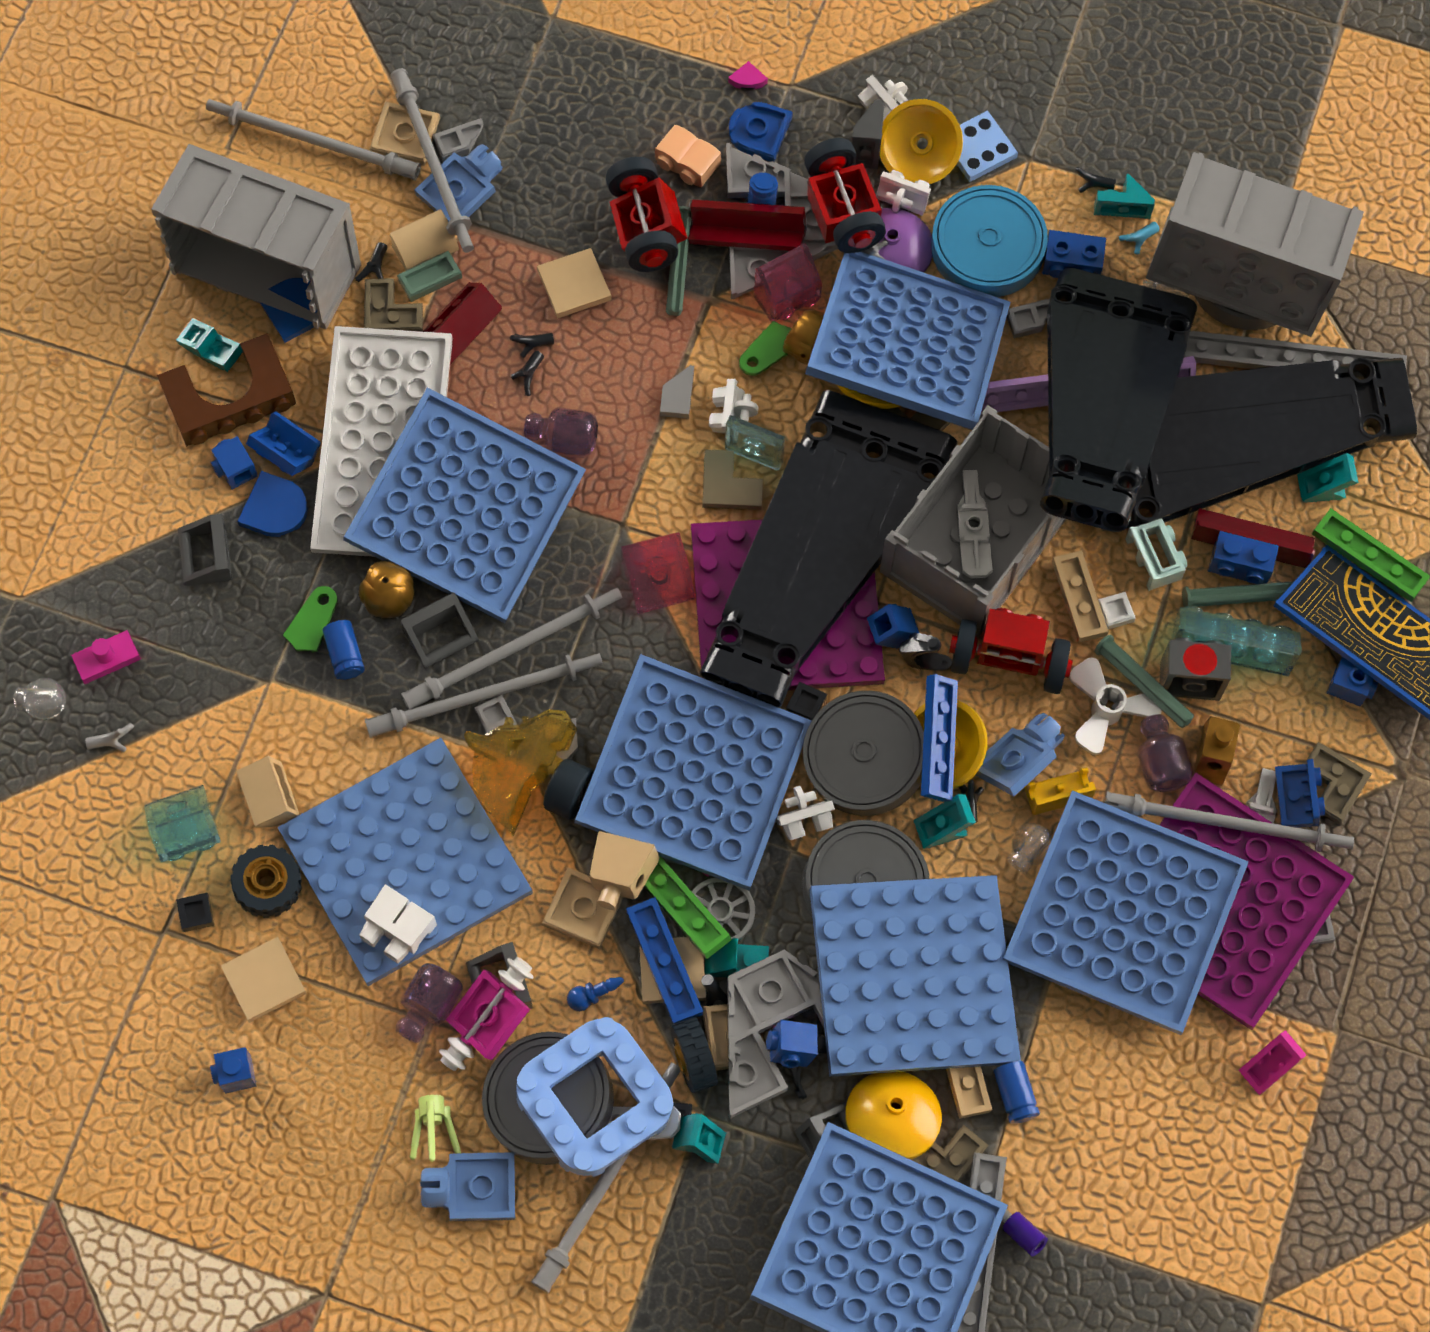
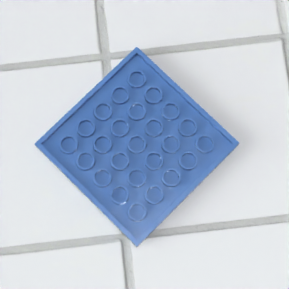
(909, 338)
(465, 504)
(694, 771)
(419, 835)
(1126, 912)
(913, 975)
(877, 1243)

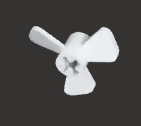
(1090, 680)

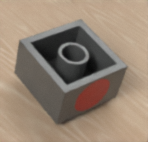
(1196, 668)

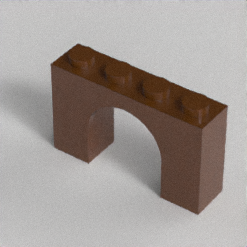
(201, 420)

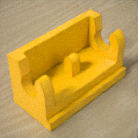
(1055, 792)

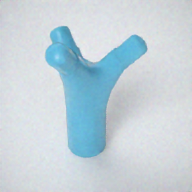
(1141, 235)

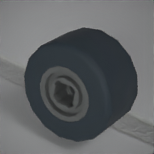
(567, 789)

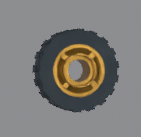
(266, 862)
(694, 1055)

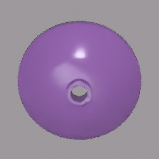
(912, 243)

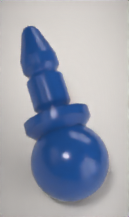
(581, 997)

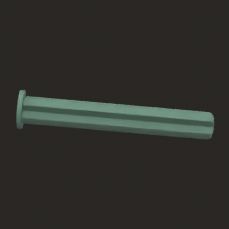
(678, 270)
(1233, 594)
(1144, 681)

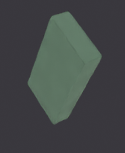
(429, 276)

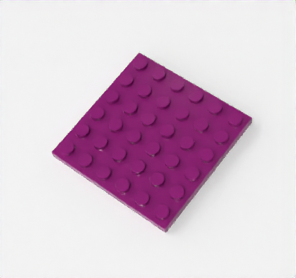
(842, 657)
(1276, 908)

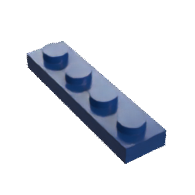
(939, 738)
(664, 961)

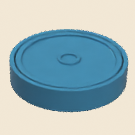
(989, 240)

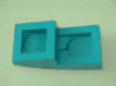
(209, 345)

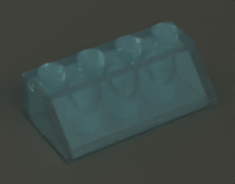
(1252, 643)

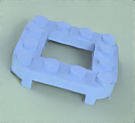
(620, 1136)

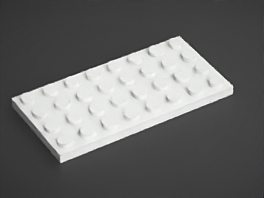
(370, 398)

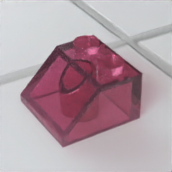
(787, 284)
(657, 572)

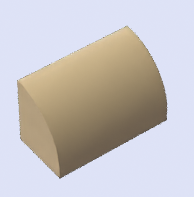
(423, 240)
(267, 792)

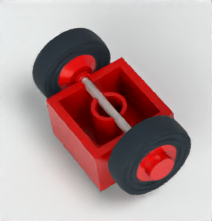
(843, 197)
(645, 214)
(1014, 645)

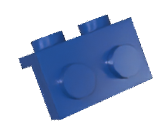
(285, 444)
(1298, 794)

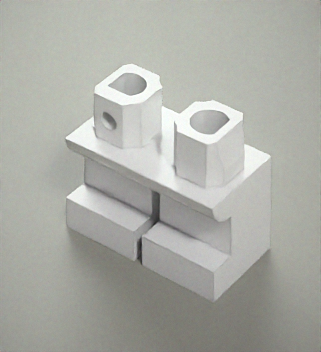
(397, 920)

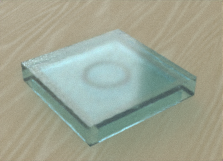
(754, 443)

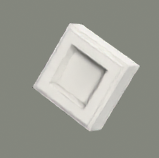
(1116, 610)

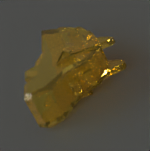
(517, 760)

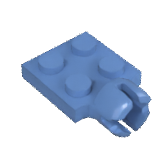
(468, 180)
(1021, 754)
(472, 1186)

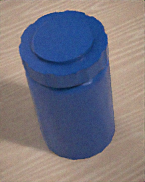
(763, 189)
(343, 649)
(1016, 1092)

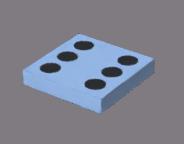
(984, 147)

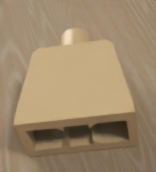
(621, 867)

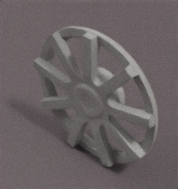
(723, 909)

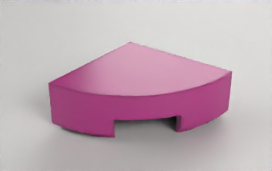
(748, 77)

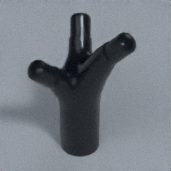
(1094, 181)
(374, 263)
(532, 341)
(528, 370)
(972, 796)
(713, 989)

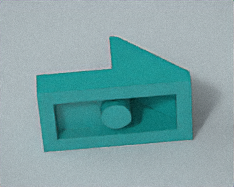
(1132, 202)
(1328, 480)
(945, 822)
(734, 958)
(700, 1136)

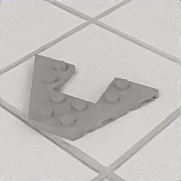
(794, 190)
(756, 1002)

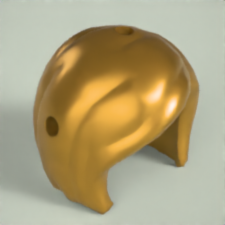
(803, 335)
(388, 598)

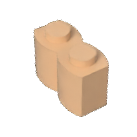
(688, 156)

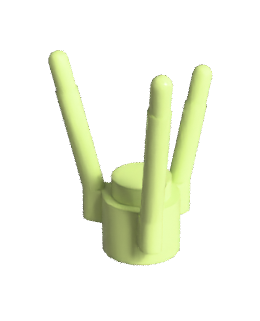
(431, 1112)

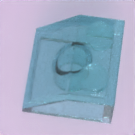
(182, 824)

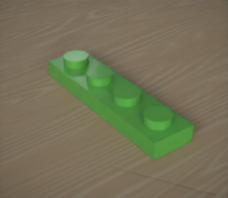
(1371, 555)
(686, 910)

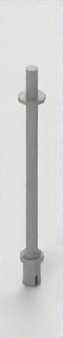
(407, 96)
(390, 162)
(434, 687)
(398, 719)
(1138, 807)
(558, 1256)

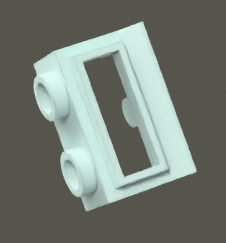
(1147, 557)

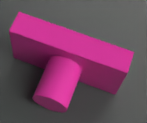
(105, 656)
(1272, 1062)

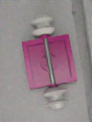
(487, 1014)

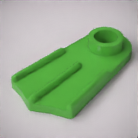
(765, 349)
(306, 629)

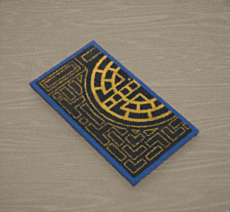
(1364, 625)

